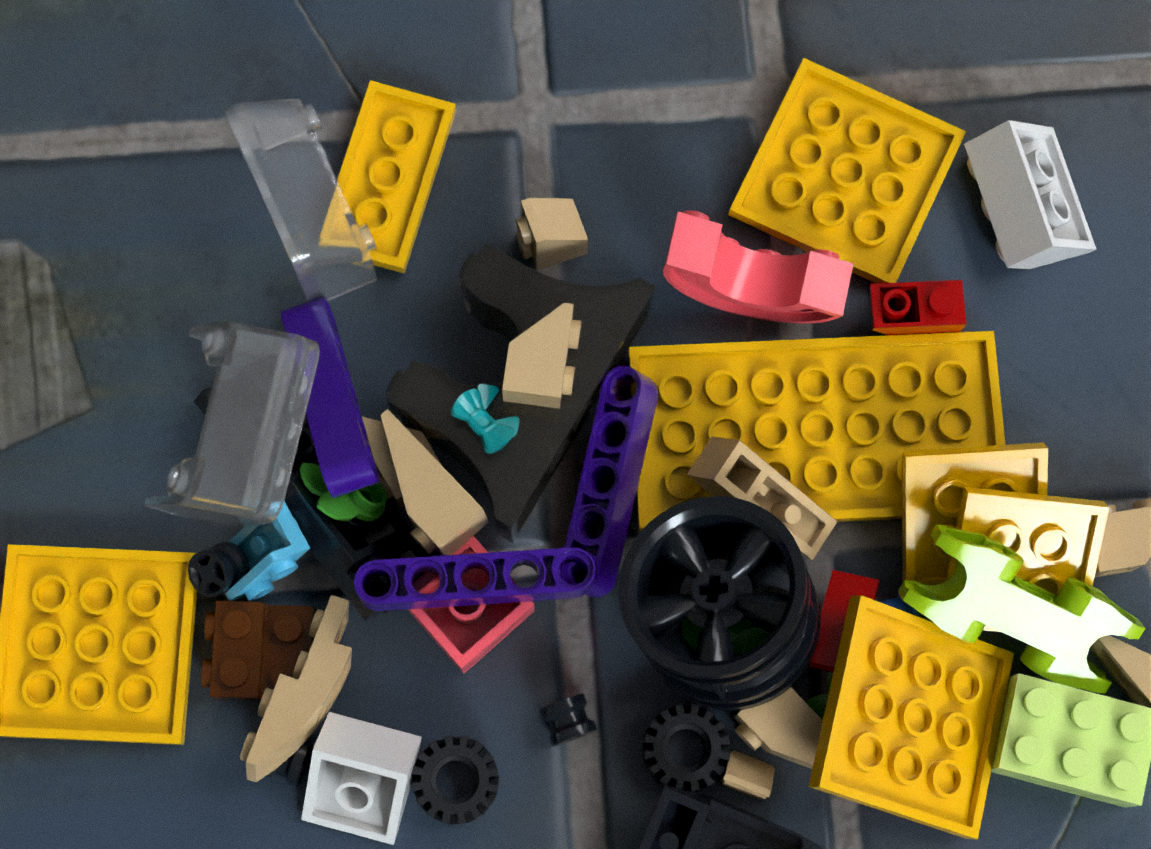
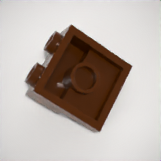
(253, 647)

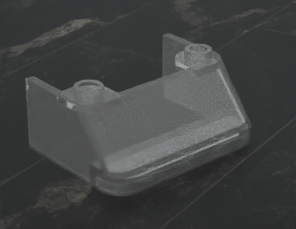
(303, 196)
(247, 427)

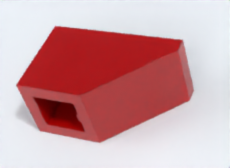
(918, 307)

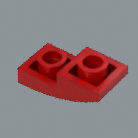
(834, 611)

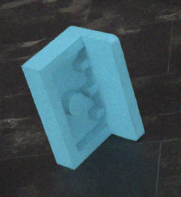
(270, 555)

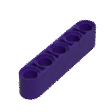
(333, 404)
(601, 460)
(453, 567)

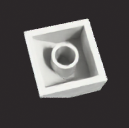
(360, 777)

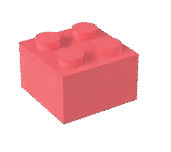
(469, 630)

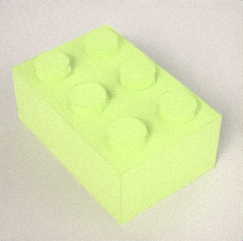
(1074, 741)

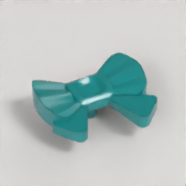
(472, 408)

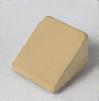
(748, 776)

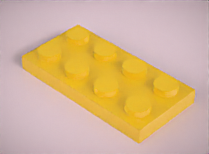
(394, 167)

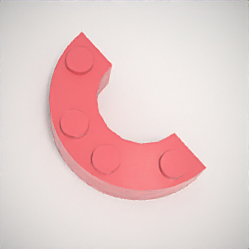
(753, 282)

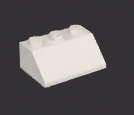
(1028, 195)

